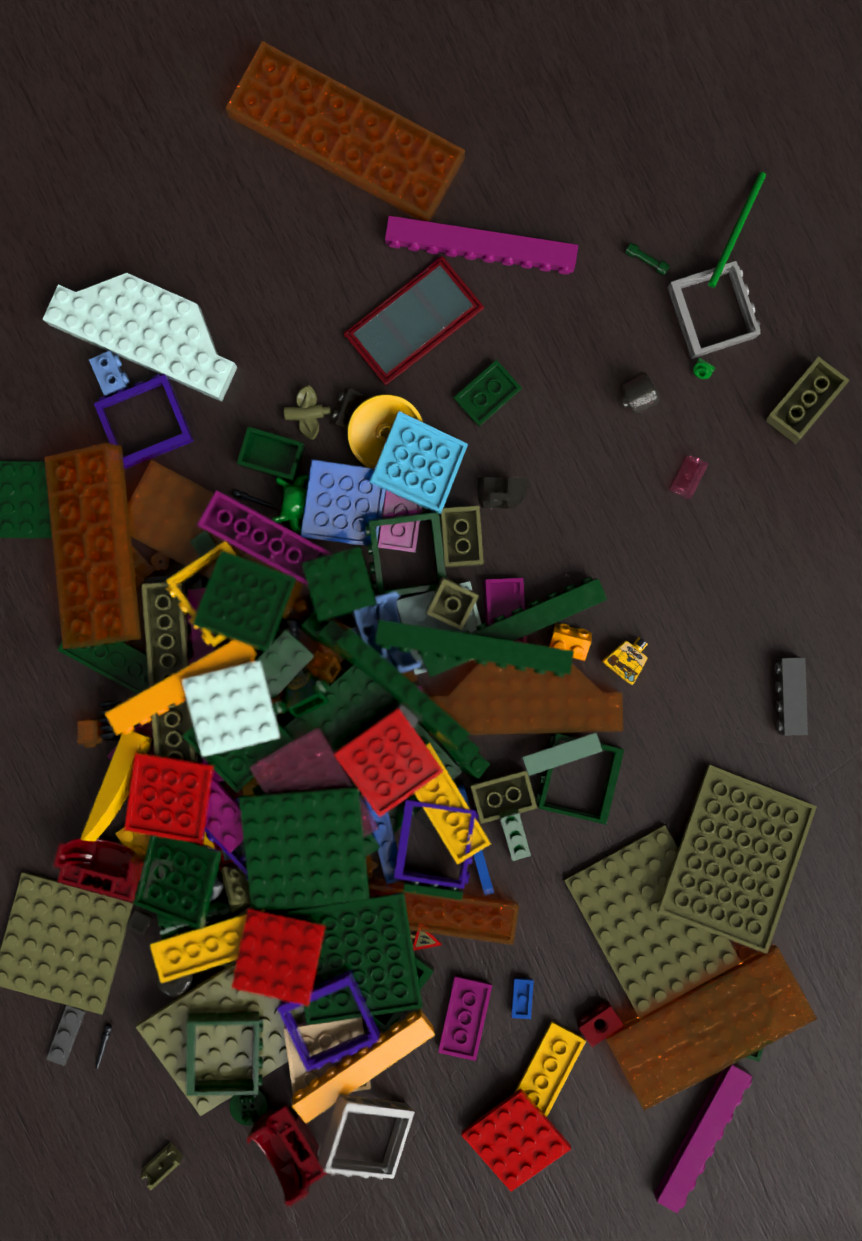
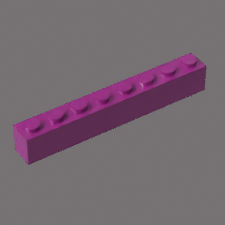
(702, 1137)

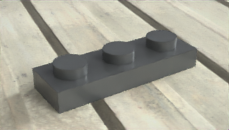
(66, 1035)

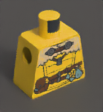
(627, 660)

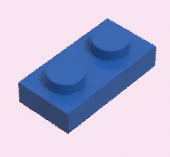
(522, 998)

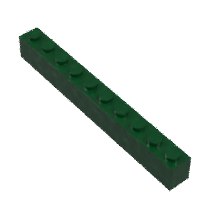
(529, 620)
(473, 647)

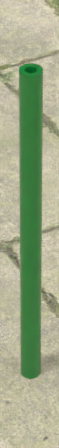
(737, 229)

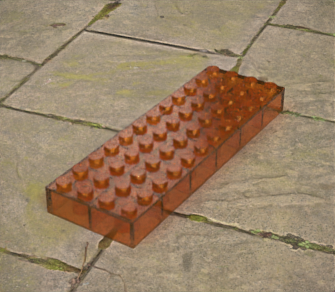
(345, 132)

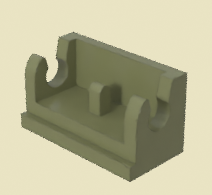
(161, 1165)

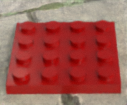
(388, 762)
(169, 797)
(278, 956)
(516, 1140)

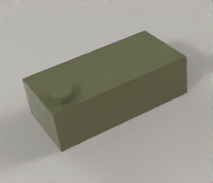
(807, 400)

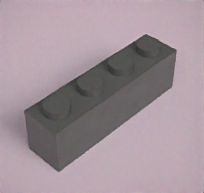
(791, 696)

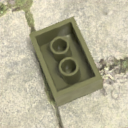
(462, 536)
(503, 794)

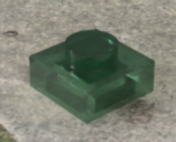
(203, 543)

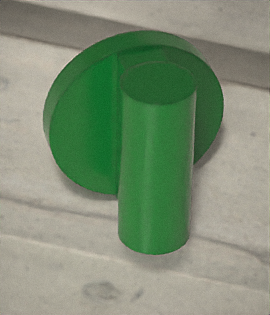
(703, 369)

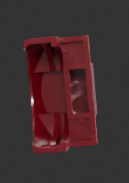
(107, 868)
(289, 1150)

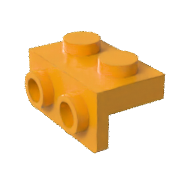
(571, 639)

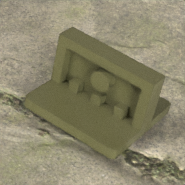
(236, 888)

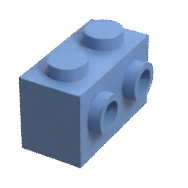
(109, 373)

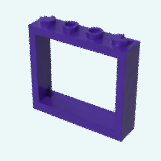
(157, 449)
(428, 878)
(334, 1053)

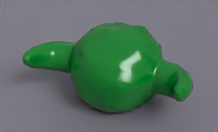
(293, 502)

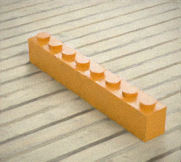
(172, 690)
(362, 1066)

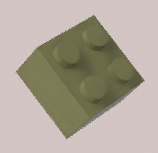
(451, 603)

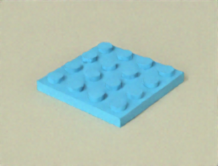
(418, 463)

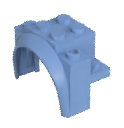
(366, 628)

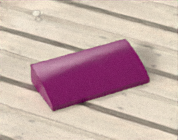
(502, 597)

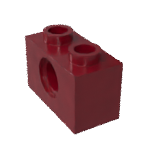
(595, 1034)

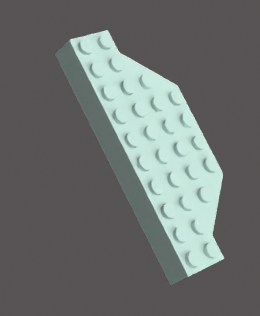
(145, 328)

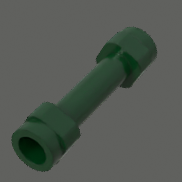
(633, 250)

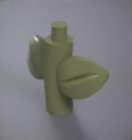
(307, 412)

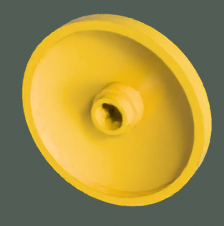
(372, 424)

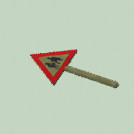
(424, 940)

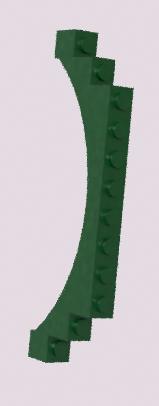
(432, 716)

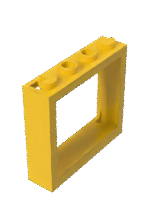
(177, 579)

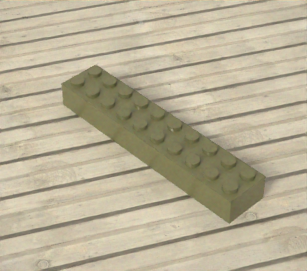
(166, 655)

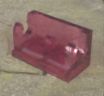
(689, 477)

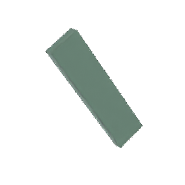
(562, 754)

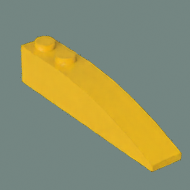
(115, 784)

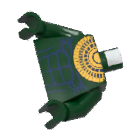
(303, 695)

